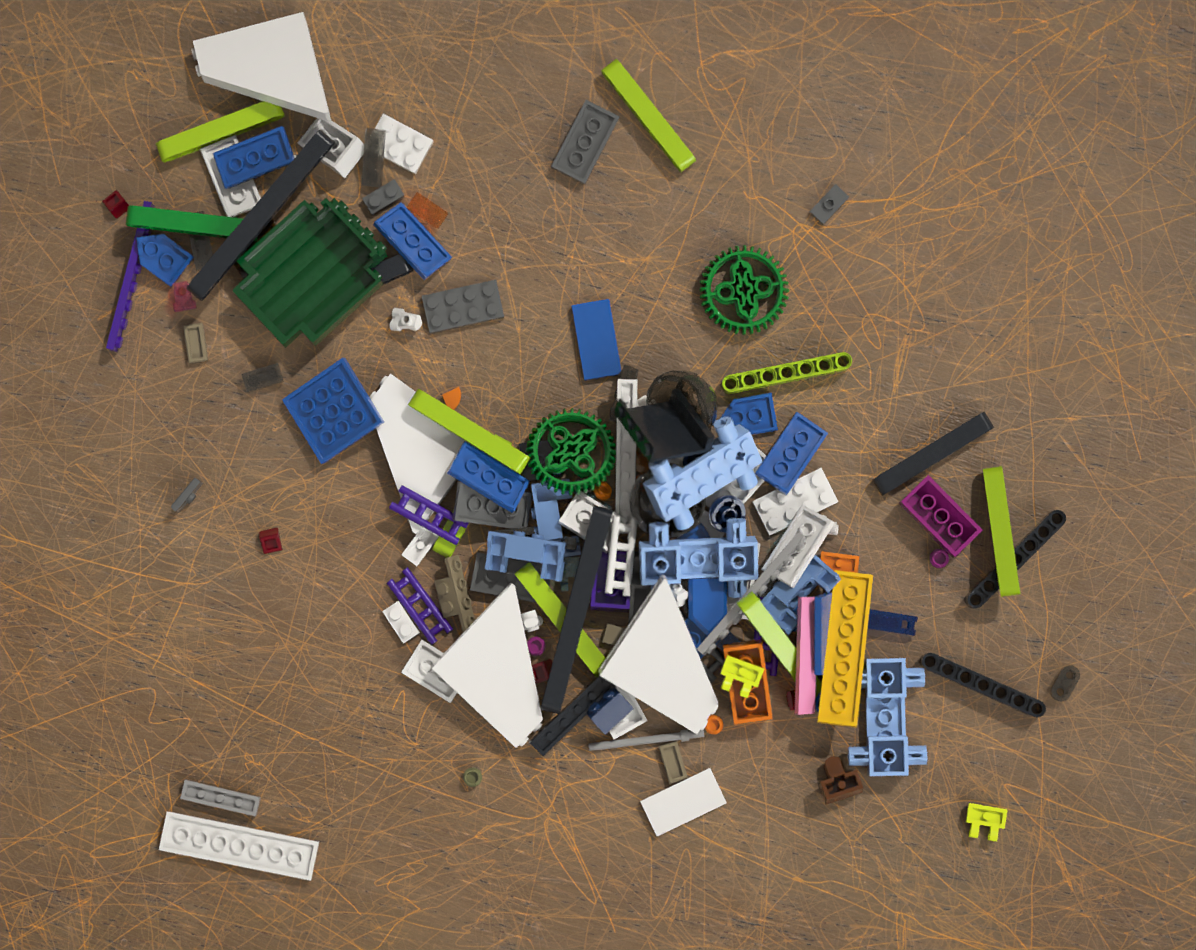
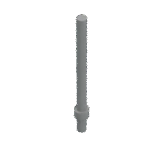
(683, 735)

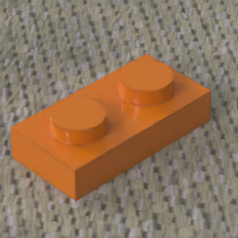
(840, 562)

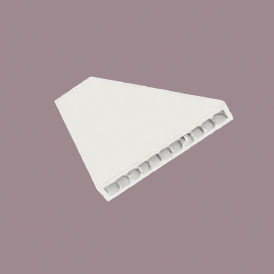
(267, 63)
(414, 446)
(660, 663)
(494, 669)

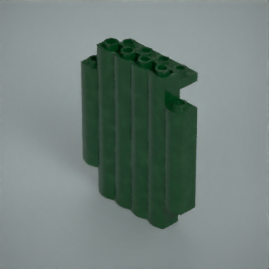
(310, 271)

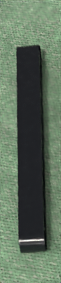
(260, 215)
(576, 609)

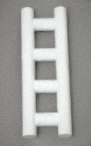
(613, 564)

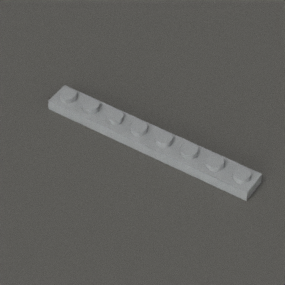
(758, 587)

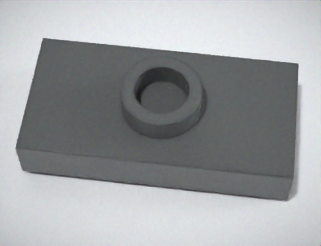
(829, 204)
(187, 495)

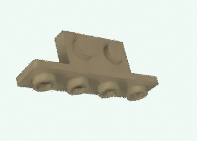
(454, 593)

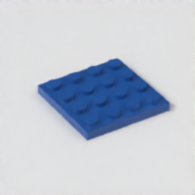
(333, 410)

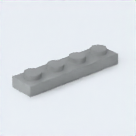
(220, 797)

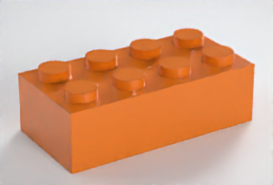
(757, 704)

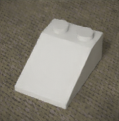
(345, 151)

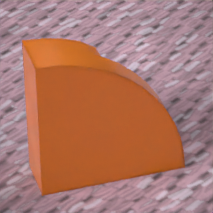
(452, 398)

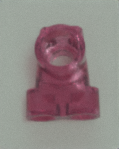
(185, 301)

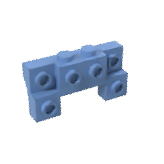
(547, 515)
(518, 546)
(784, 599)

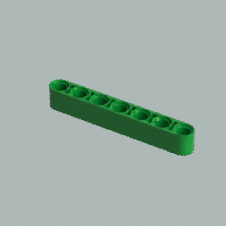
(181, 221)

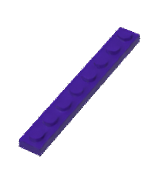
(128, 287)

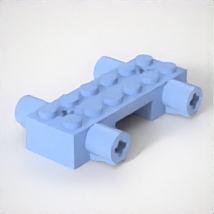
(678, 489)
(700, 557)
(887, 719)

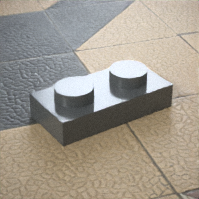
(383, 197)

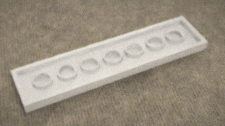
(239, 845)

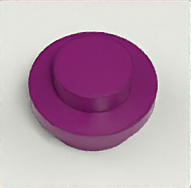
(939, 558)
(536, 646)

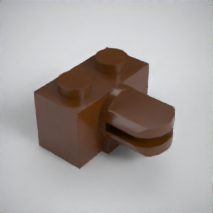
(839, 783)

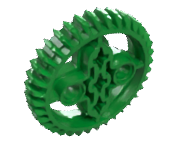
(758, 294)
(571, 443)

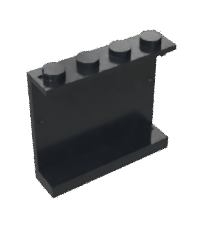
(666, 428)

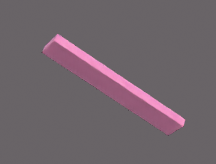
(805, 675)

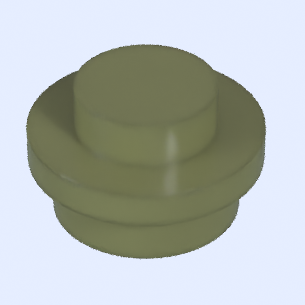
(472, 777)

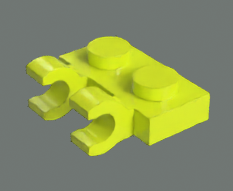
(742, 671)
(986, 816)

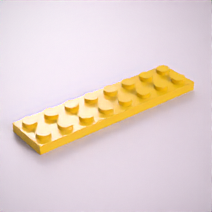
(845, 649)

